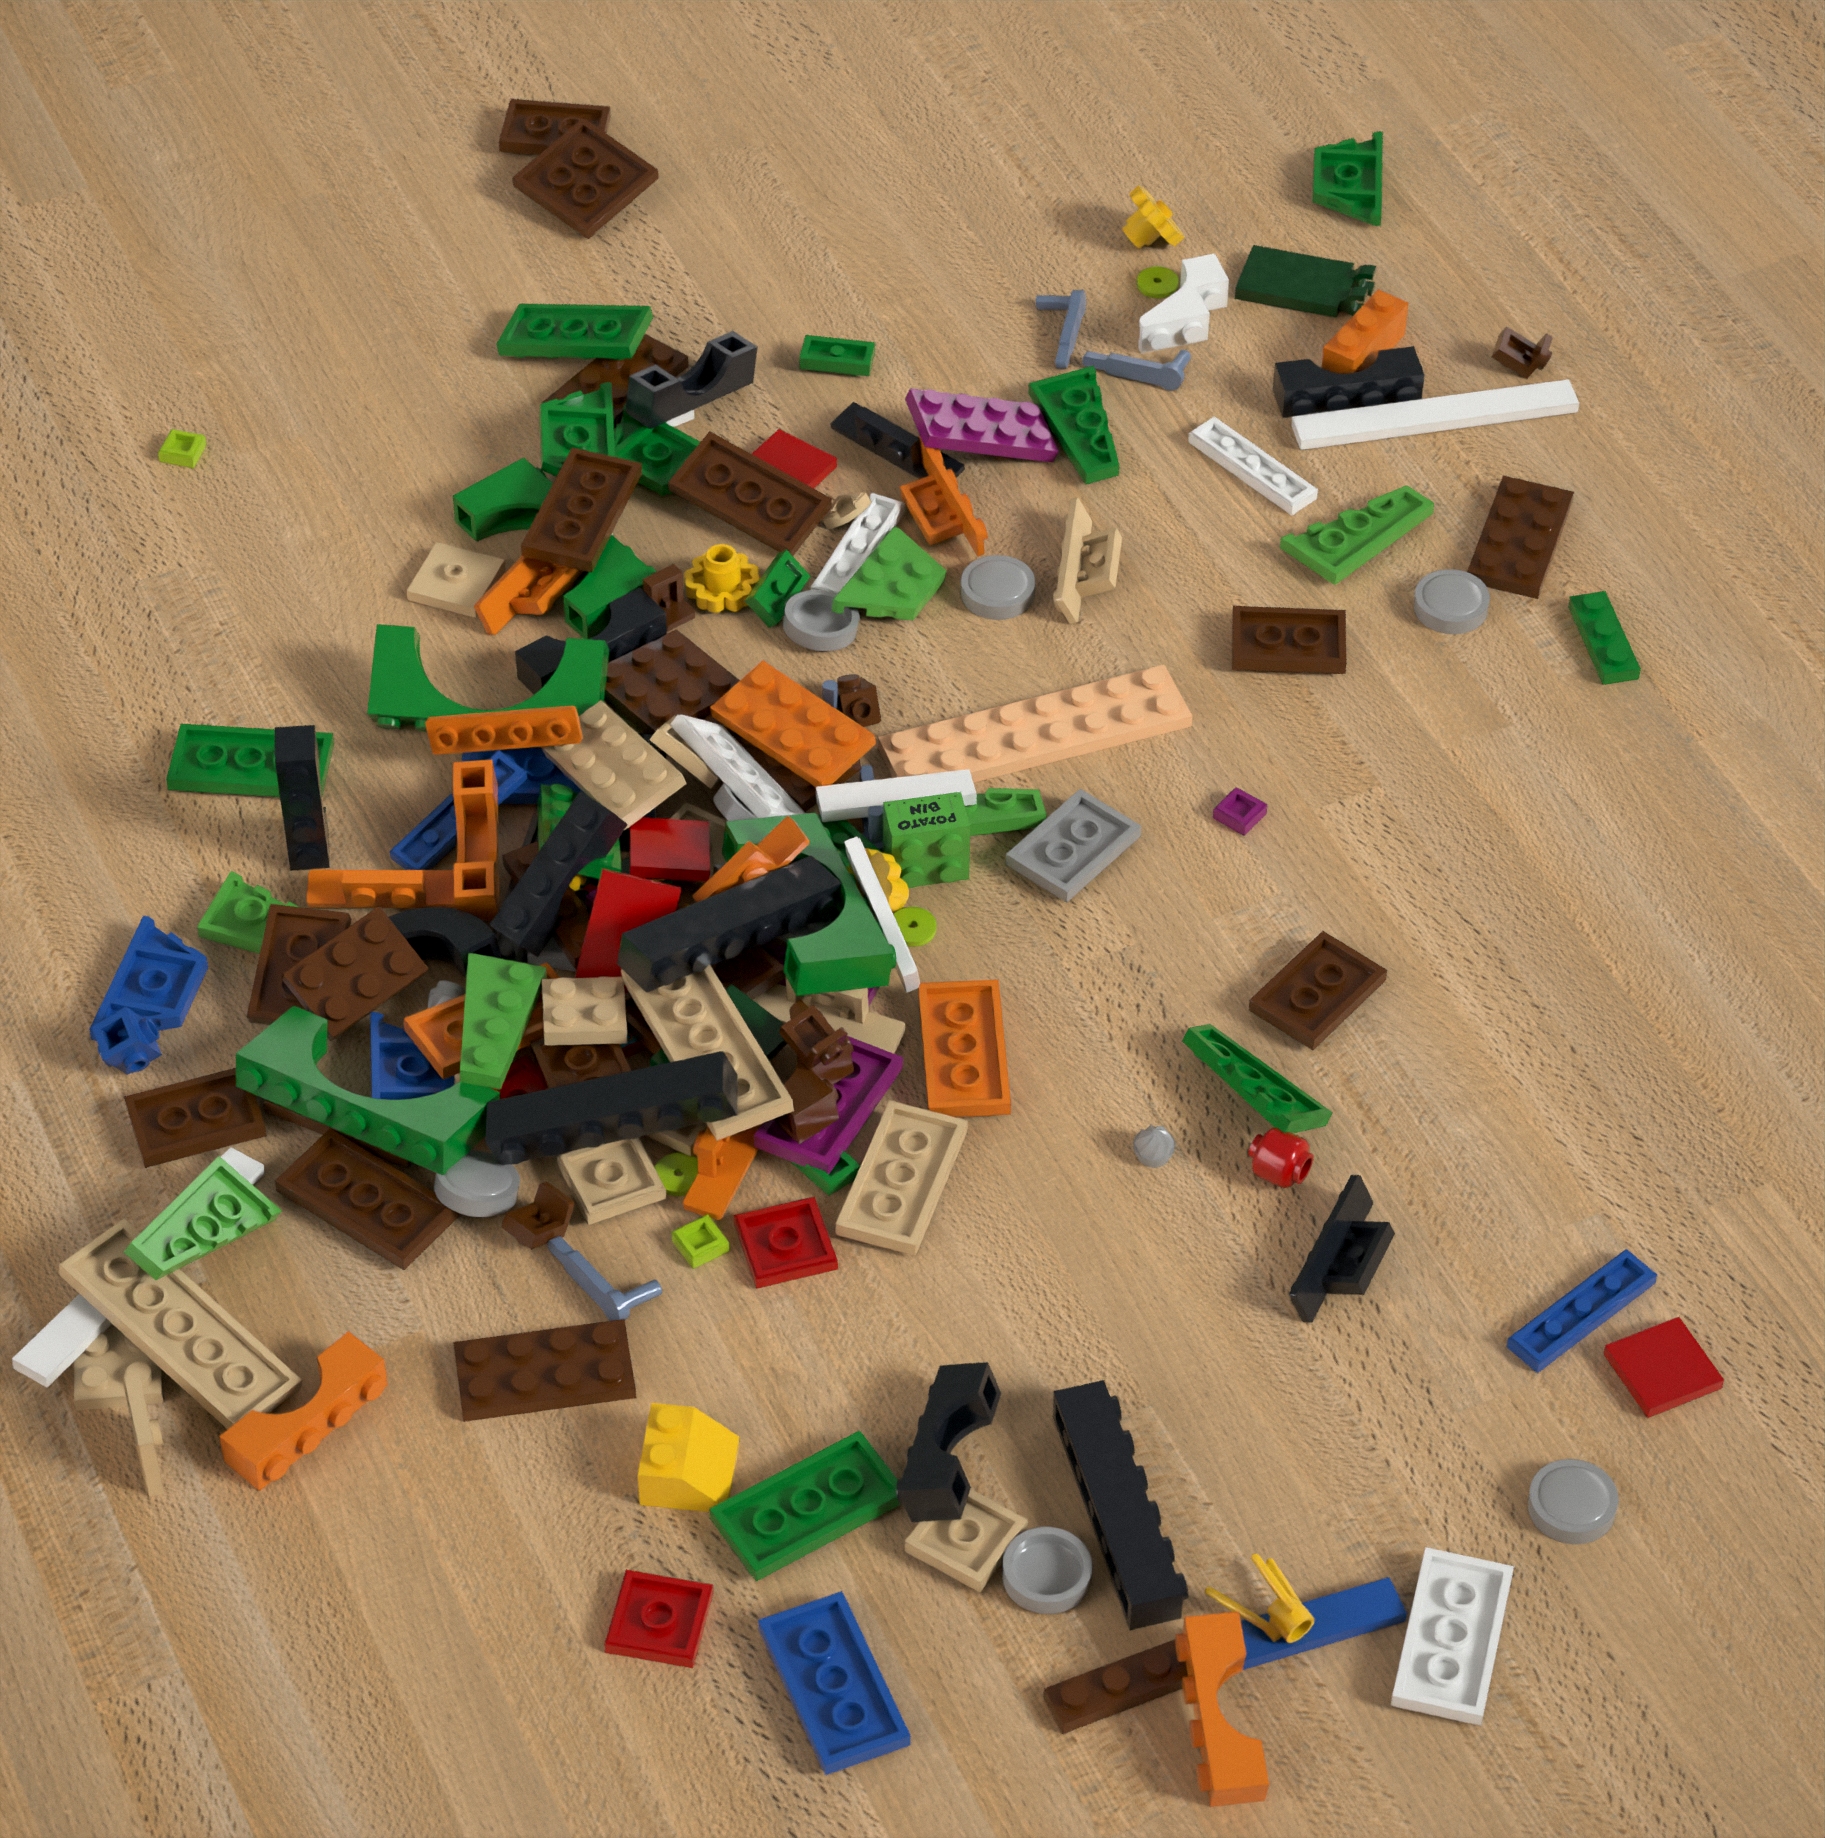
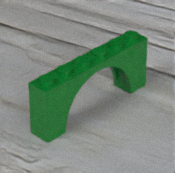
(511, 502)
(405, 695)
(846, 952)
(423, 1130)

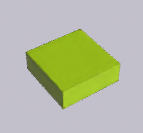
(182, 448)
(700, 1241)

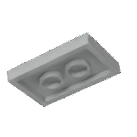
(1073, 845)

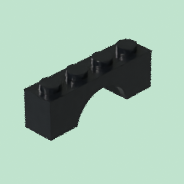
(721, 369)
(1308, 389)
(632, 624)
(301, 797)
(579, 838)
(957, 1404)

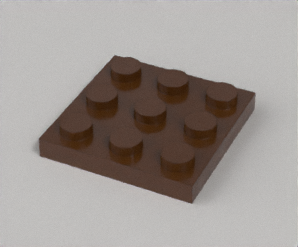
(585, 178)
(665, 681)

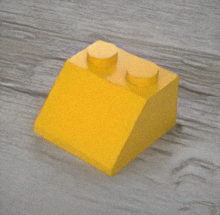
(685, 1459)

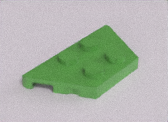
(893, 580)

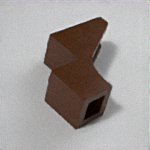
(813, 1091)

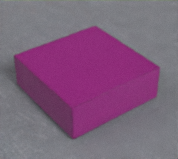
(1240, 811)

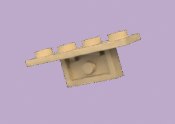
(1087, 561)
(841, 1009)

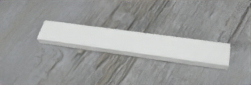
(1434, 414)
(81, 1322)

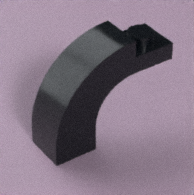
(446, 935)

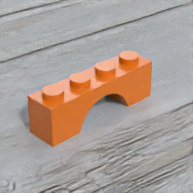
(477, 838)
(266, 1444)
(1232, 1762)

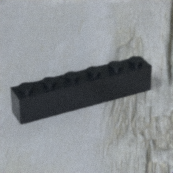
(728, 923)
(612, 1108)
(1118, 1505)

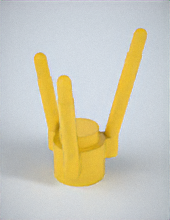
(1286, 1613)

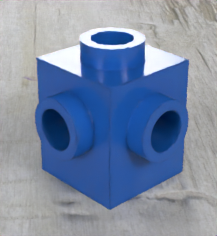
(127, 1041)

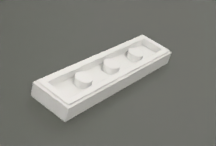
(1253, 466)
(859, 542)
(855, 798)
(882, 912)

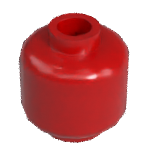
(1280, 1157)

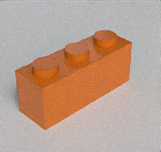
(1372, 328)

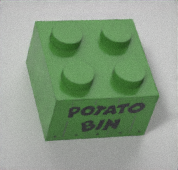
(928, 838)

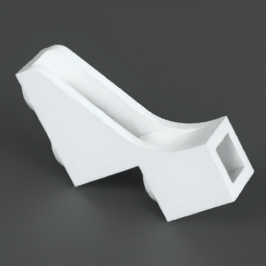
(1185, 314)

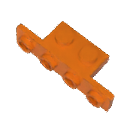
(939, 505)
(525, 588)
(504, 730)
(757, 860)
(380, 888)
(720, 1171)

